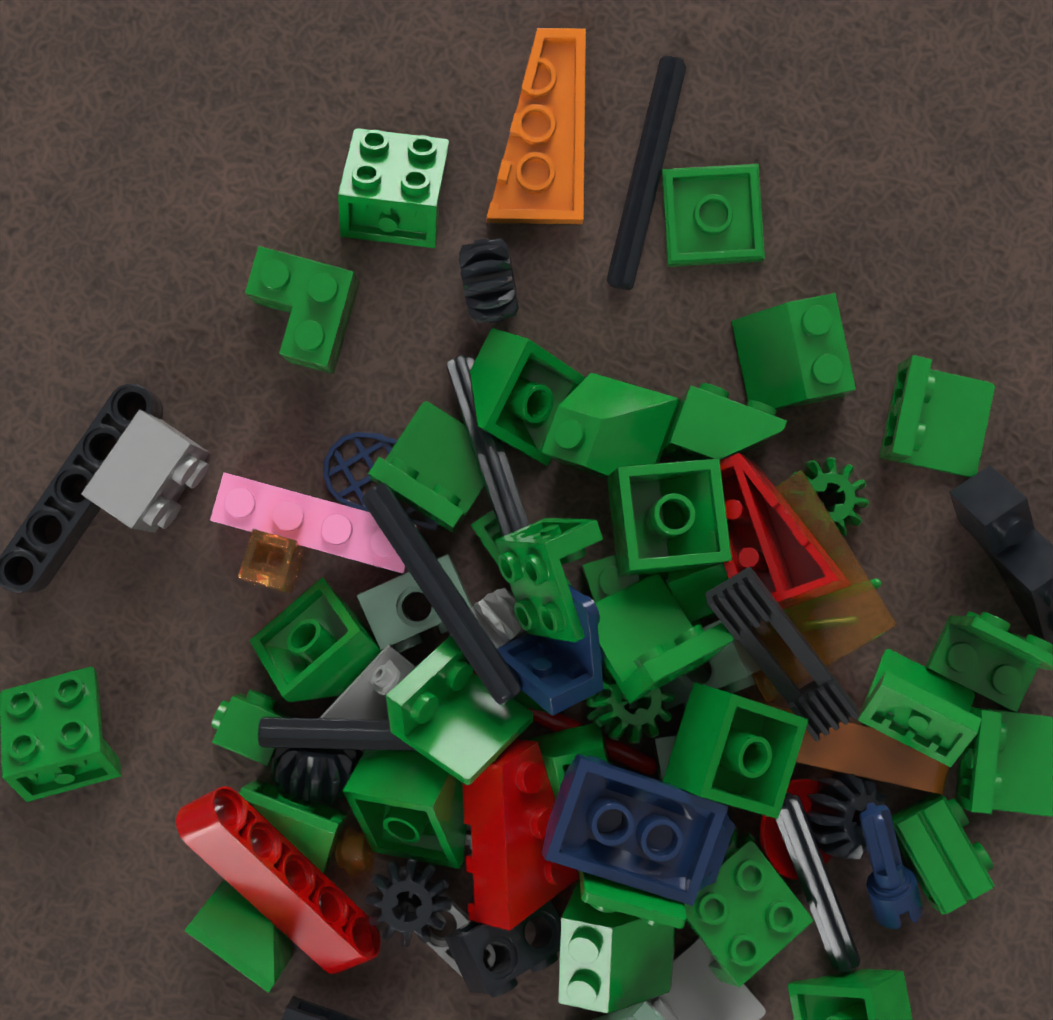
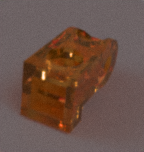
(271, 561)

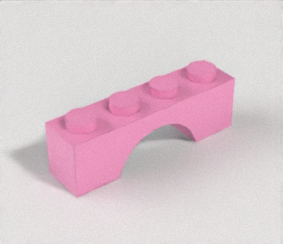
(304, 518)

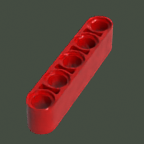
(278, 880)

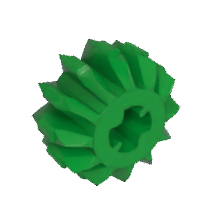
(841, 487)
(632, 720)

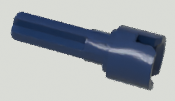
(890, 885)

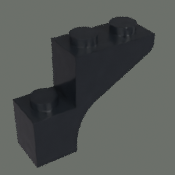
(1005, 529)

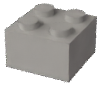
(147, 474)

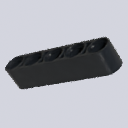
(59, 501)

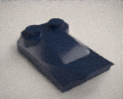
(636, 830)

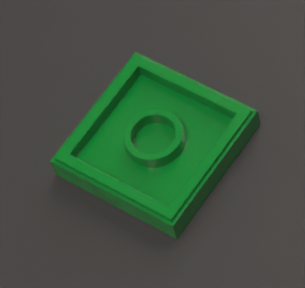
(713, 215)

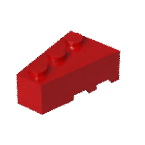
(773, 538)
(508, 831)

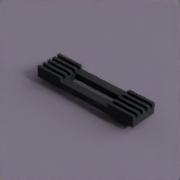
(744, 603)

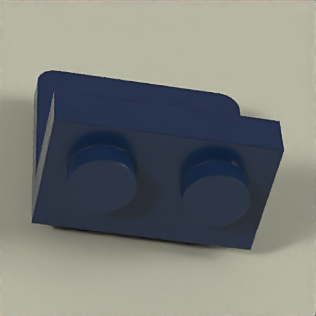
(558, 670)

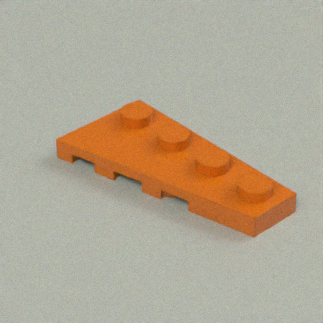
(545, 148)

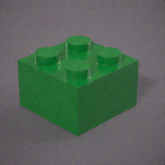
(735, 750)

